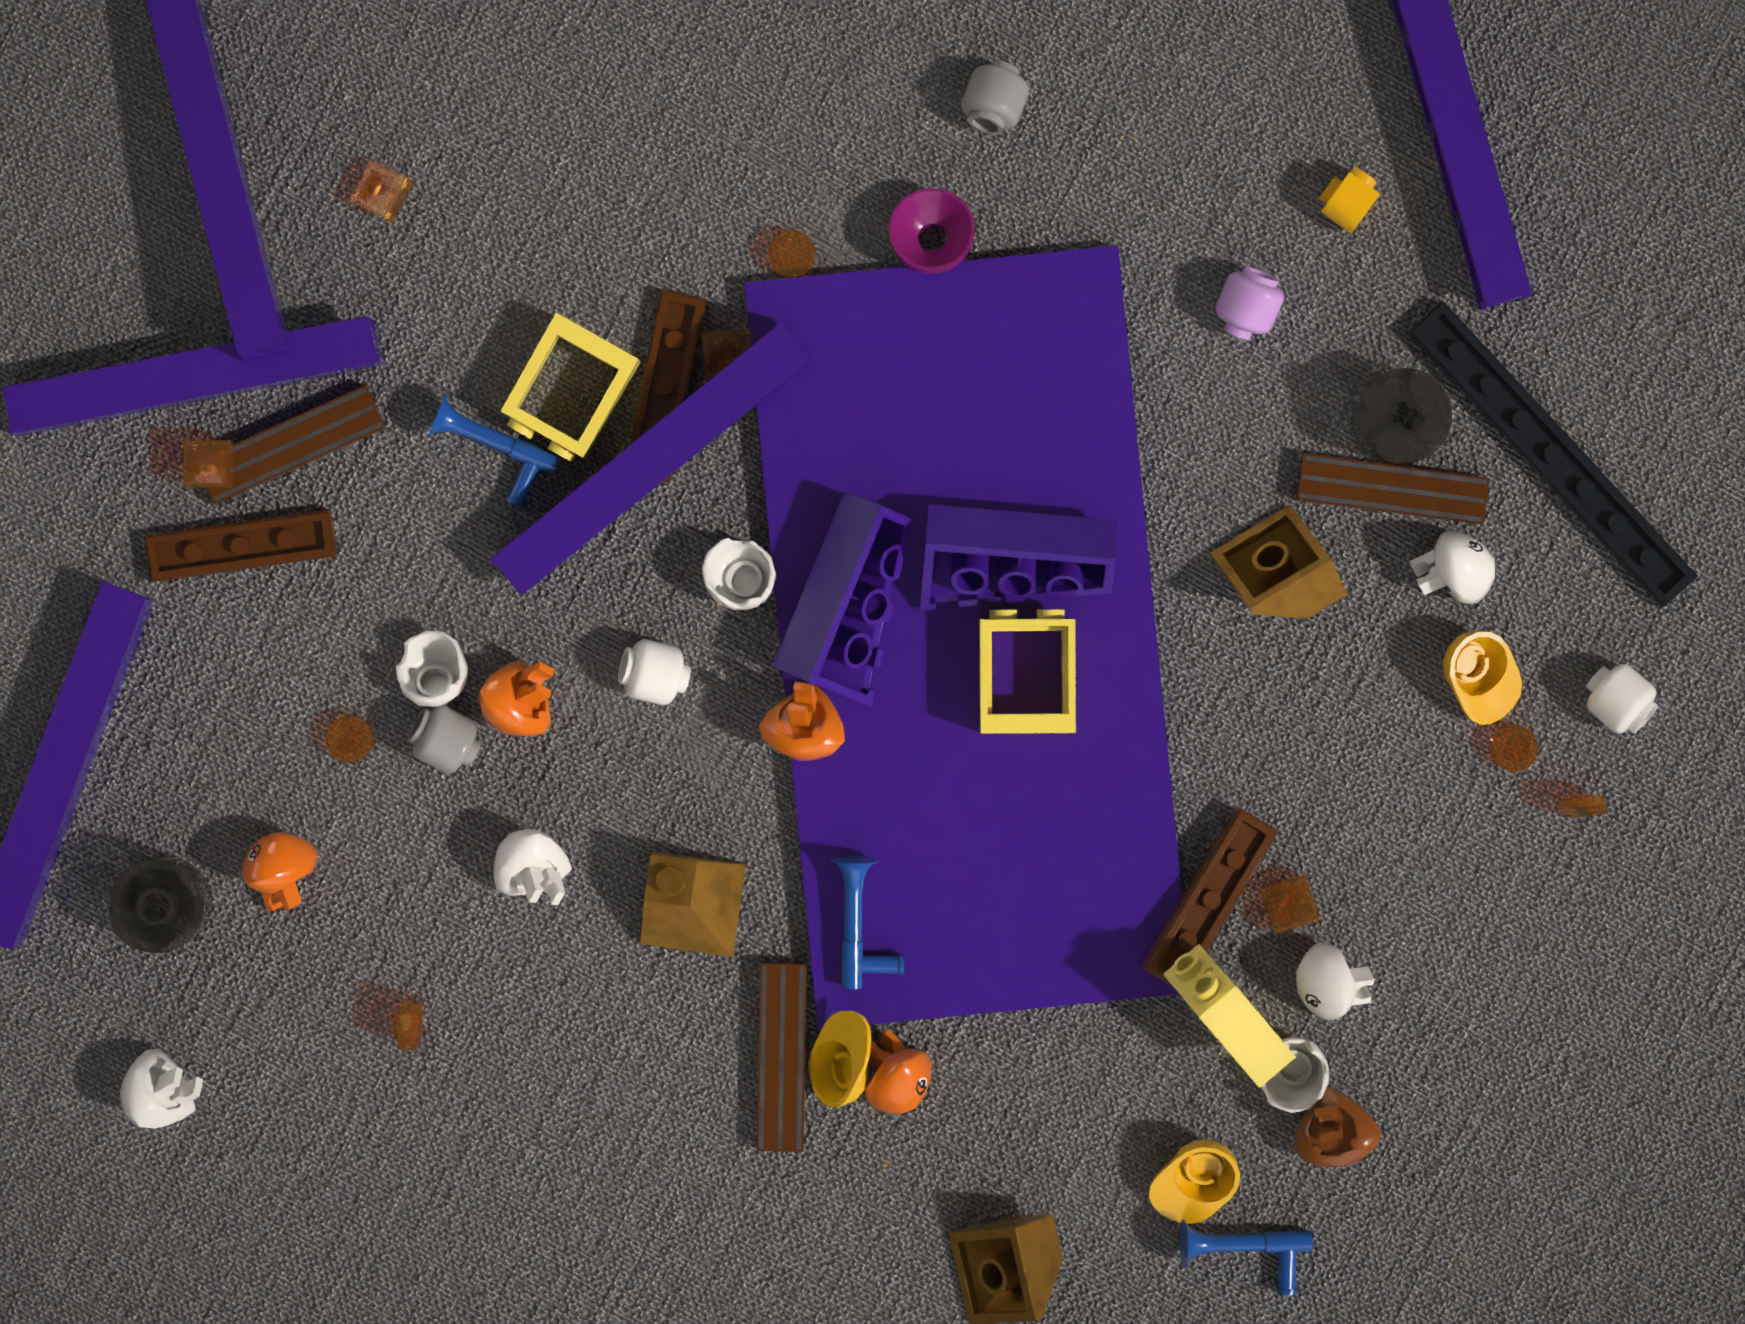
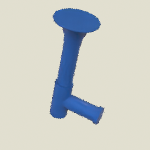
(531, 456)
(853, 961)
(1285, 1242)

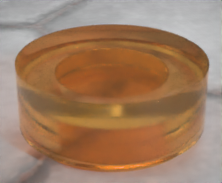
(792, 254)
(350, 739)
(1513, 748)
(1583, 805)

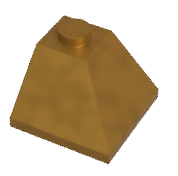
(1280, 568)
(692, 903)
(1007, 1268)

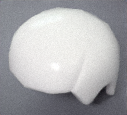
(738, 574)
(432, 669)
(1300, 1081)

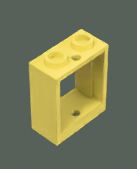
(596, 347)
(1028, 722)
(1229, 1015)

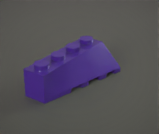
(1014, 555)
(847, 600)

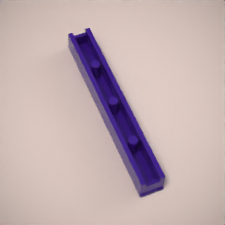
(1462, 151)
(219, 178)
(188, 378)
(652, 458)
(66, 755)

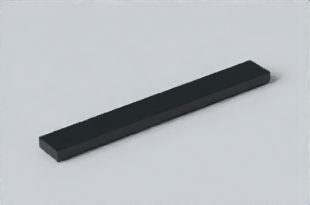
(1552, 454)

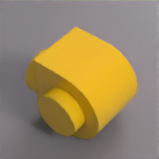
(1349, 199)

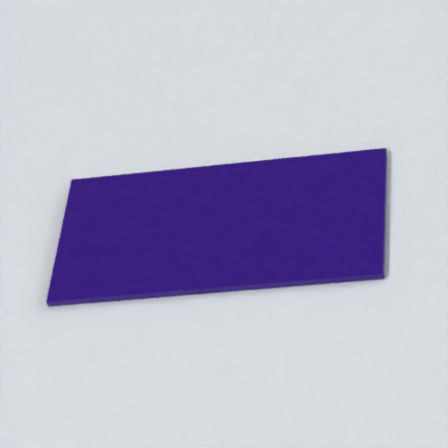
(1003, 858)

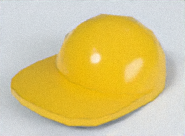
(1482, 675)
(841, 1059)
(1195, 1182)

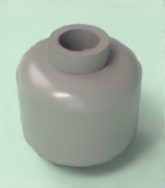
(995, 98)
(444, 739)

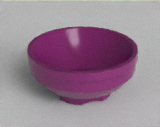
(931, 209)

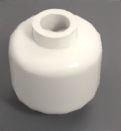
(653, 672)
(1621, 698)

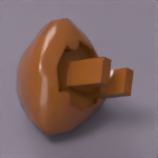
(1336, 1132)

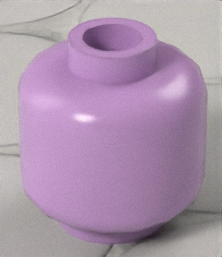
(1249, 302)

